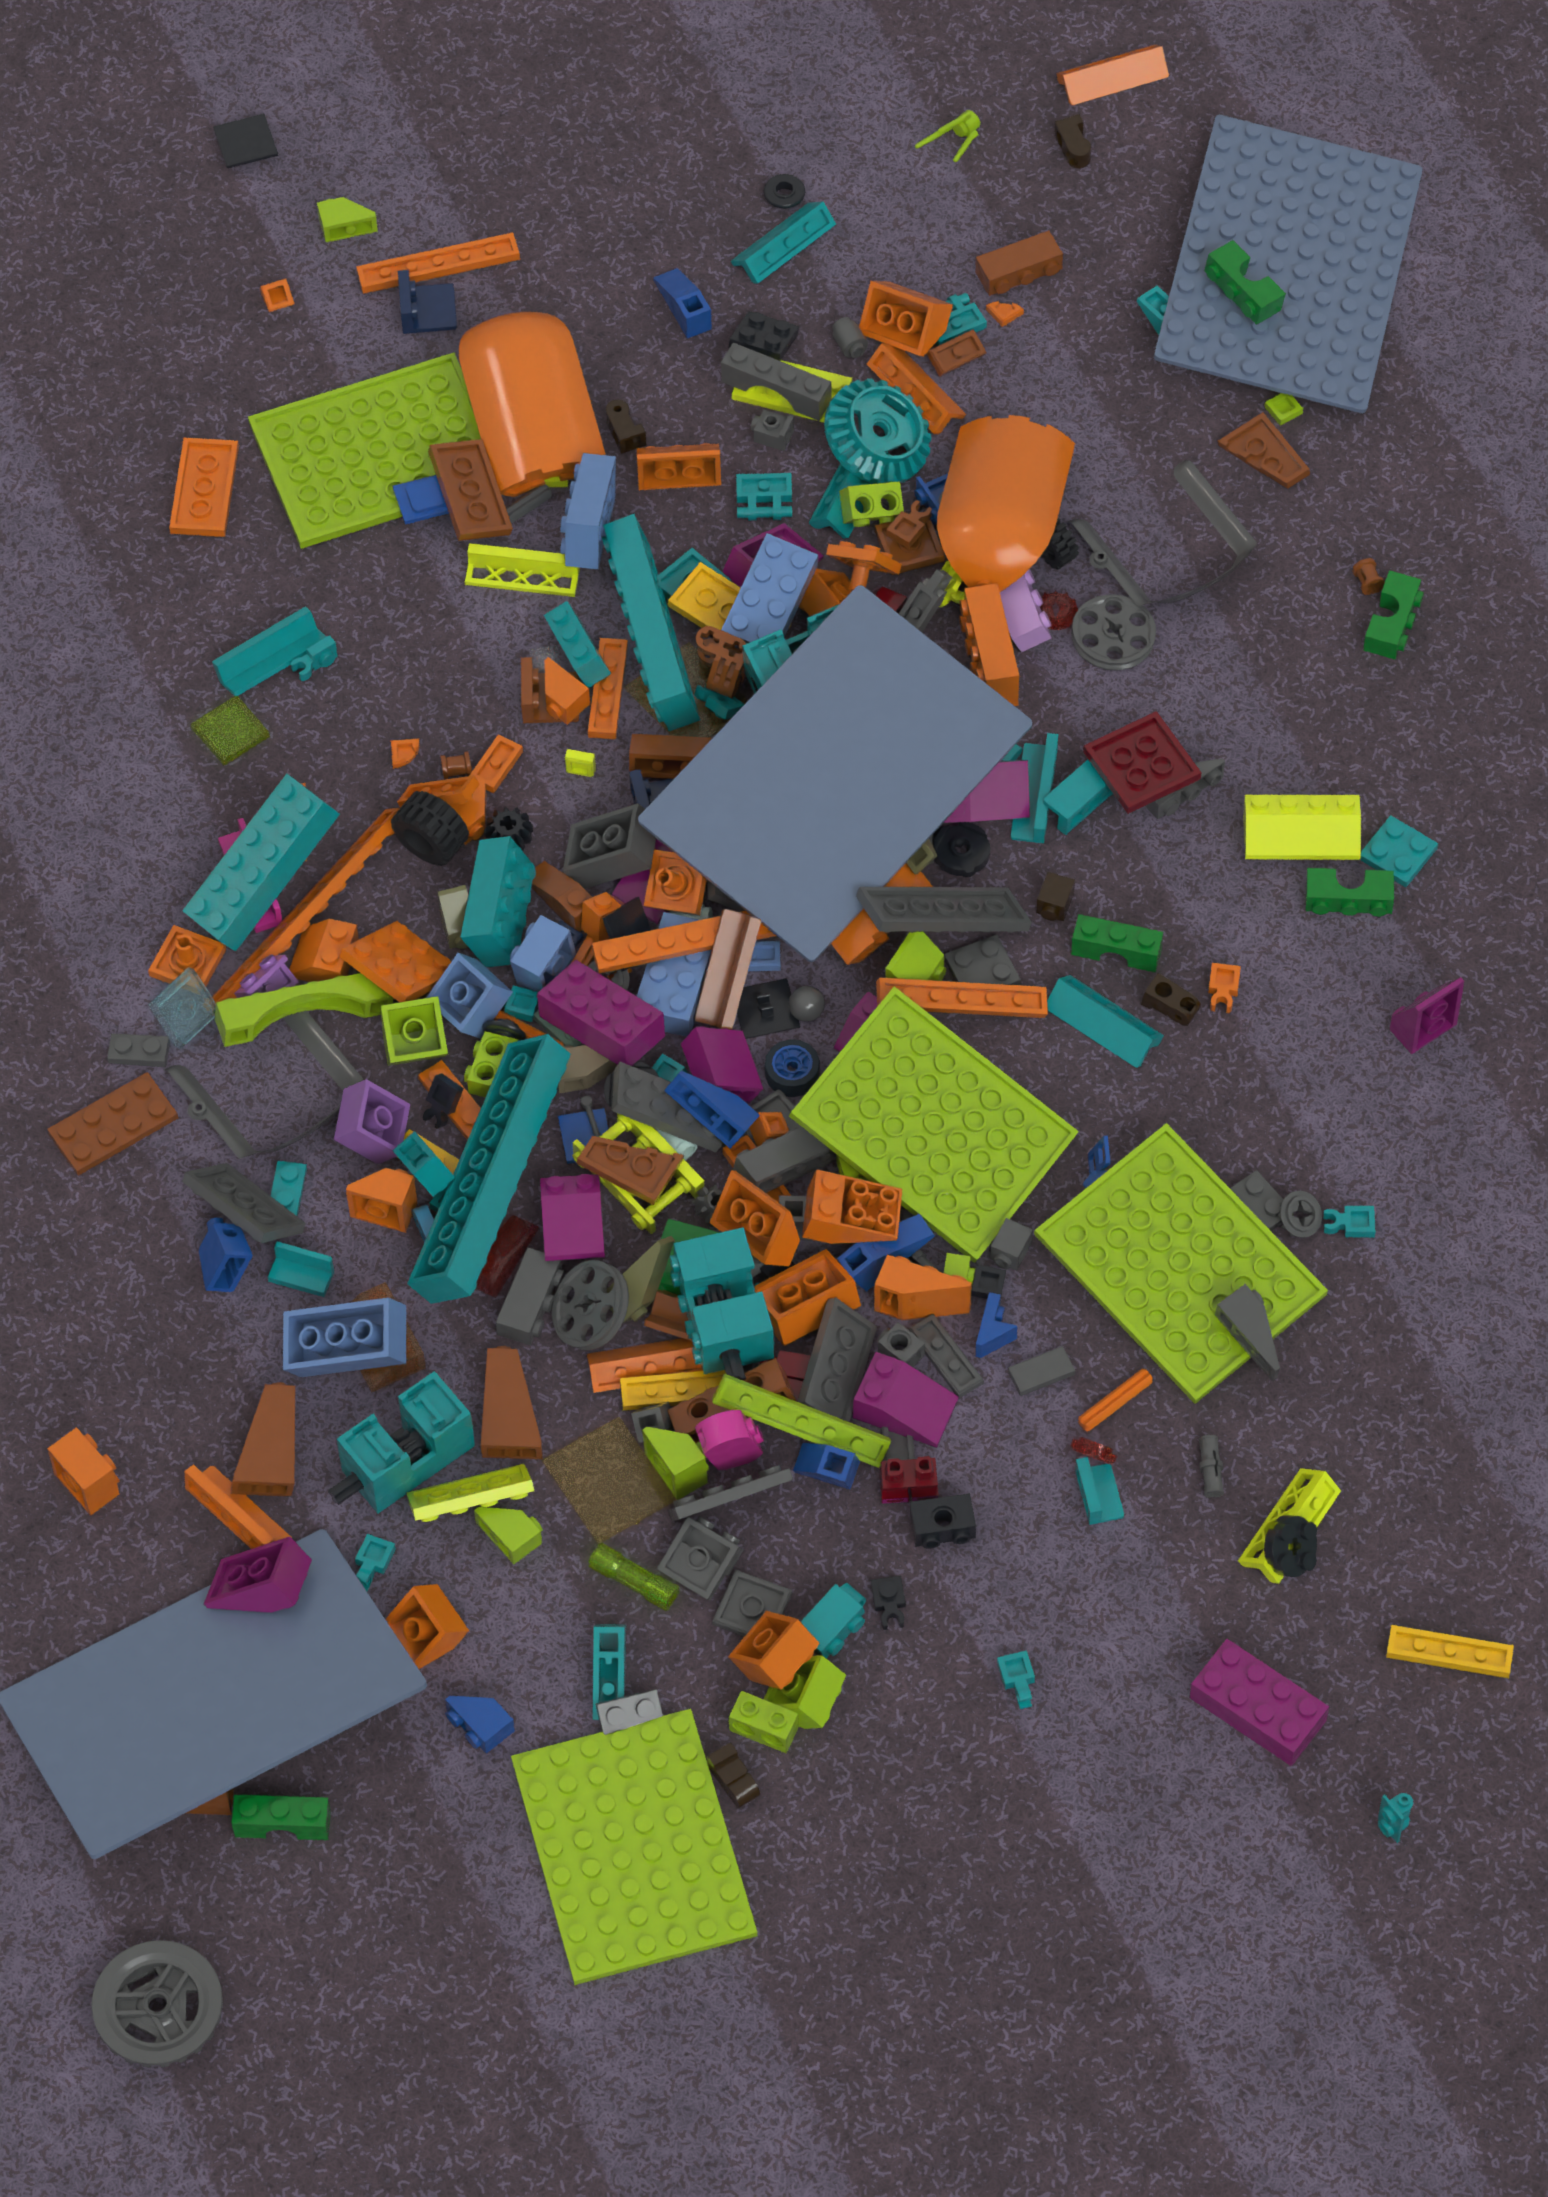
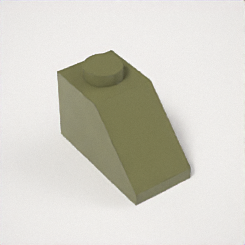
(452, 912)

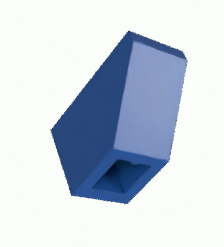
(827, 1464)
(481, 1718)

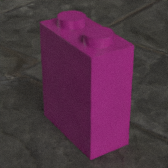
(723, 1060)

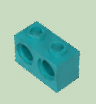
(424, 1164)

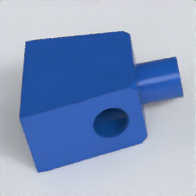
(223, 1255)

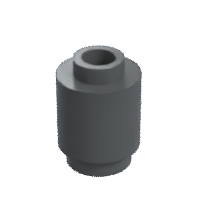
(849, 337)

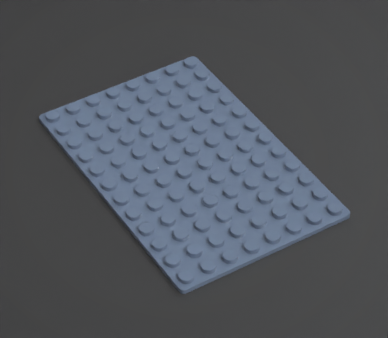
(1324, 230)
(835, 772)
(206, 1700)

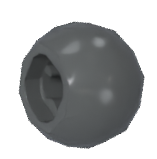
(806, 1003)

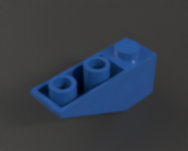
(685, 302)
(866, 1259)

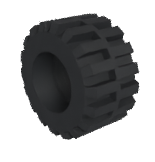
(429, 828)

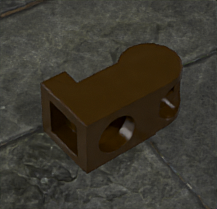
(1071, 141)
(622, 428)
(1171, 1000)
(733, 1775)

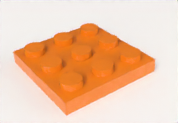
(397, 961)

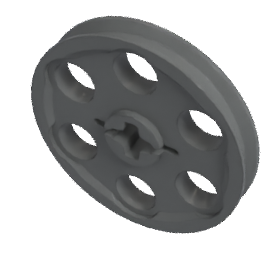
(1110, 641)
(596, 1313)

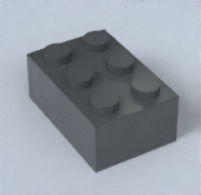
(608, 847)

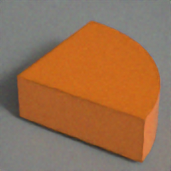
(1003, 312)
(404, 751)

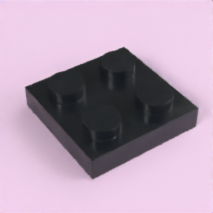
(765, 335)

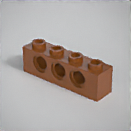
(691, 1412)

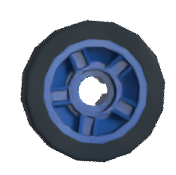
(798, 1056)

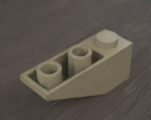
(584, 1069)

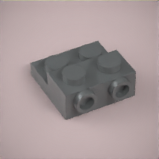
(700, 1557)

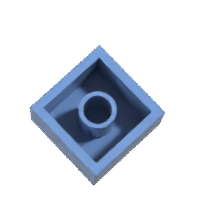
(542, 955)
(469, 995)

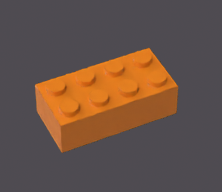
(989, 640)

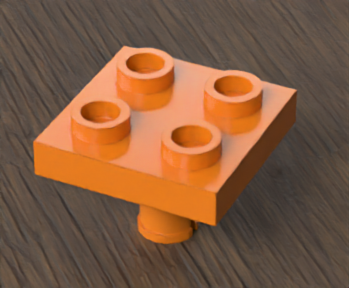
(863, 561)
(674, 885)
(185, 950)

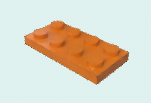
(204, 487)

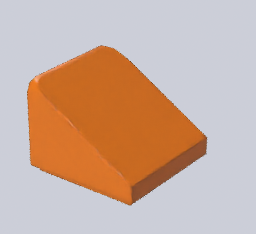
(277, 295)
(768, 1126)

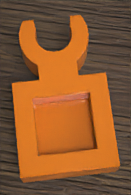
(1223, 984)

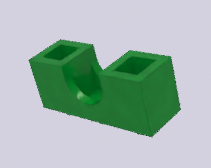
(1255, 298)
(1387, 634)
(1327, 895)
(1099, 936)
(259, 1814)

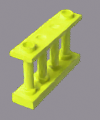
(686, 1177)

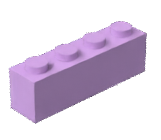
(1023, 613)

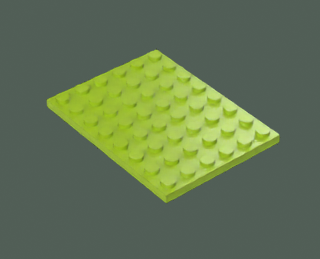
(350, 446)
(936, 1120)
(1164, 1247)
(633, 1847)

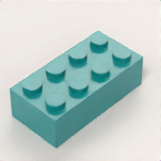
(497, 900)

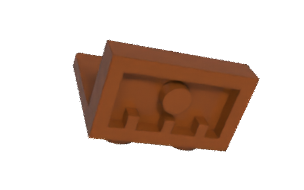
(533, 694)

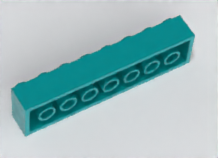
(650, 623)

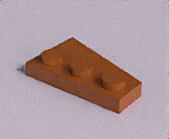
(1266, 450)
(631, 1168)

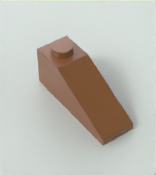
(560, 893)

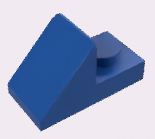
(994, 1332)

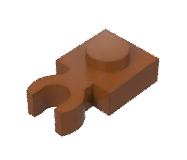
(909, 527)

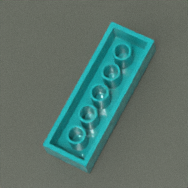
(261, 862)

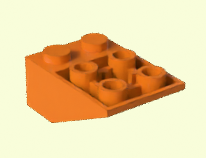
(850, 1210)
(917, 1291)

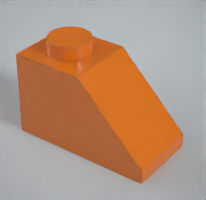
(564, 693)
(474, 812)
(594, 910)

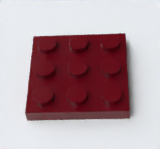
(1142, 762)

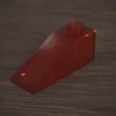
(505, 1254)

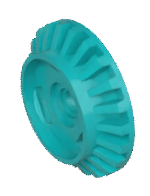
(866, 452)

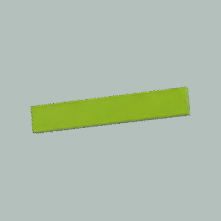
(800, 1419)

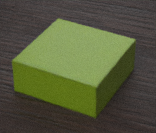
(1283, 408)

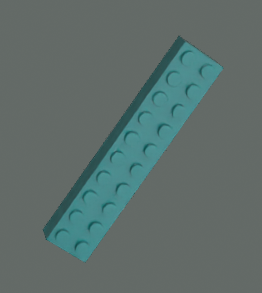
(489, 1169)

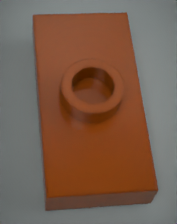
(956, 353)

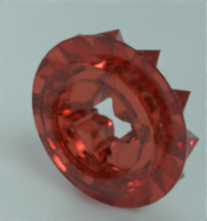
(1066, 606)
(1094, 1450)

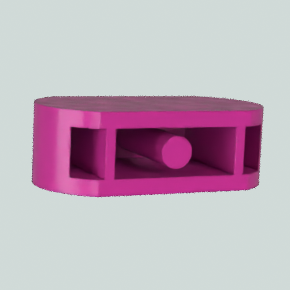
(730, 1439)

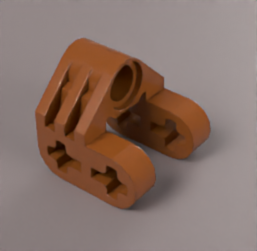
(725, 660)

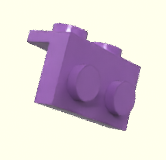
(269, 977)

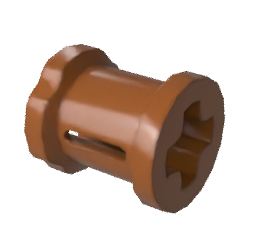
(1368, 576)
(456, 765)

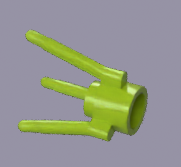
(963, 126)

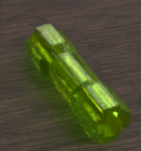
(653, 1587)

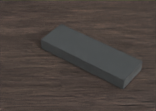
(947, 1356)

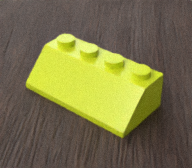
(1302, 827)

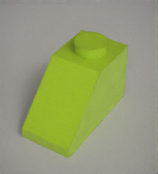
(345, 219)
(510, 1530)

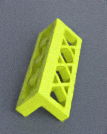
(522, 561)
(1310, 1503)

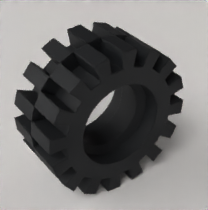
(1061, 547)

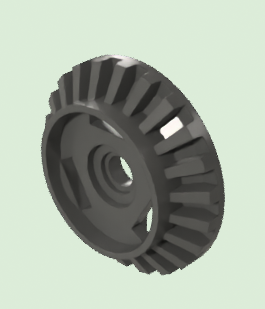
(179, 1972)

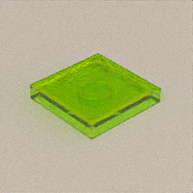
(230, 730)

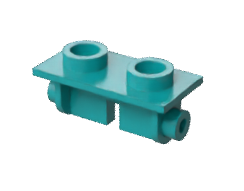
(1394, 1815)

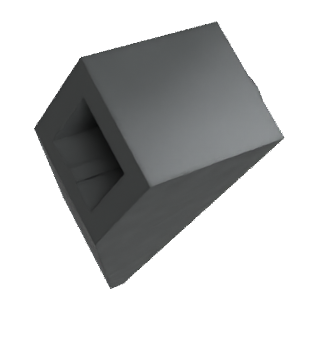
(1211, 775)

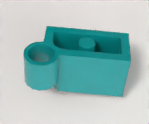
(835, 1618)

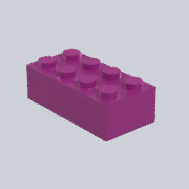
(601, 1014)
(1259, 1702)

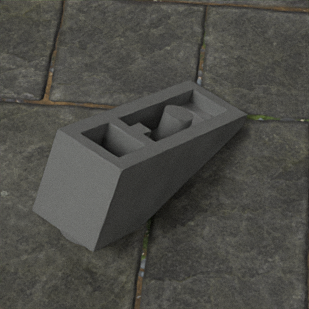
(1248, 1323)

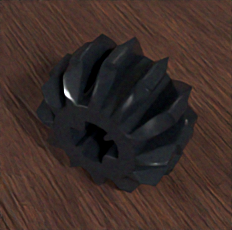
(510, 824)

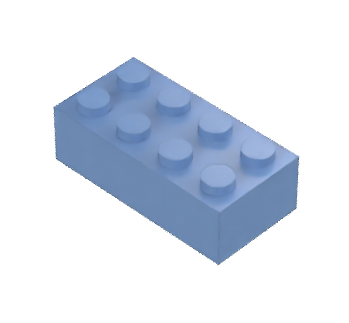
(588, 510)
(771, 590)
(675, 983)
(344, 1337)

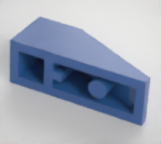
(713, 1107)

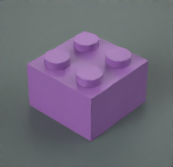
(371, 1121)

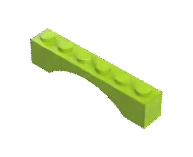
(245, 1017)

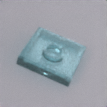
(184, 1007)

